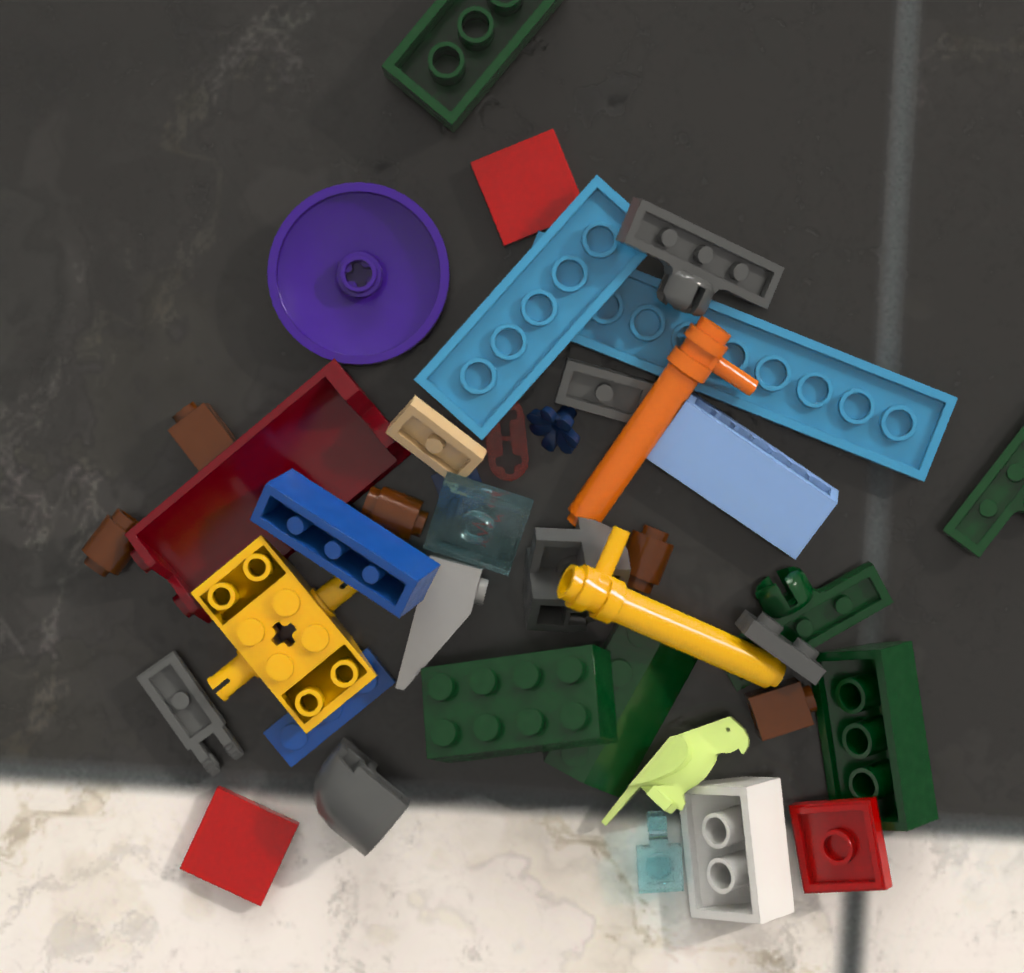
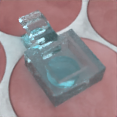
(659, 861)

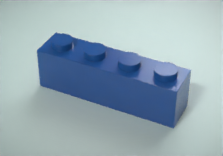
(344, 542)

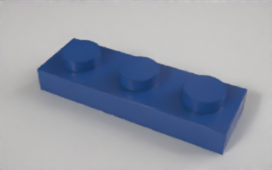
(295, 744)

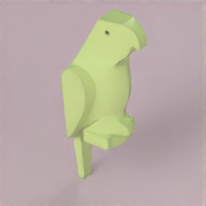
(683, 764)

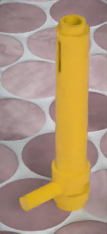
(611, 601)

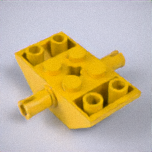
(248, 602)

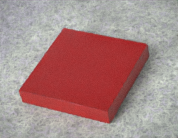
(526, 186)
(239, 845)
(840, 845)

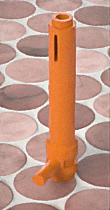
(687, 367)

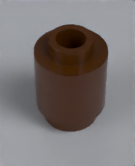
(396, 512)
(108, 546)
(647, 557)

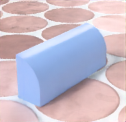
(744, 475)

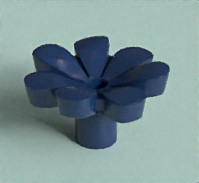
(555, 428)

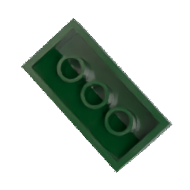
(645, 688)
(876, 731)

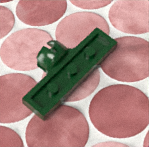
(992, 501)
(819, 612)

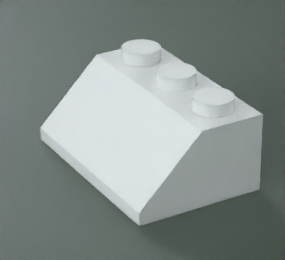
(737, 850)

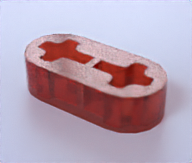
(518, 442)

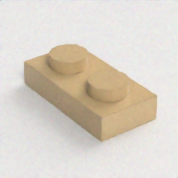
(435, 439)

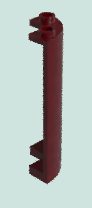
(320, 430)

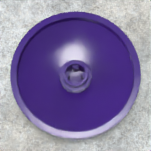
(358, 273)

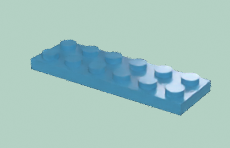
(534, 311)

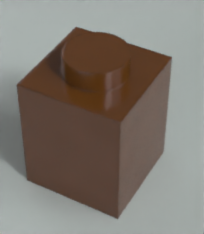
(201, 433)
(781, 708)

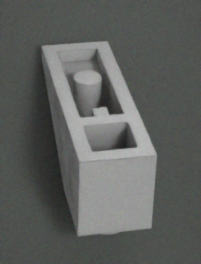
(440, 614)

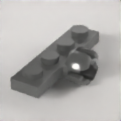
(696, 260)

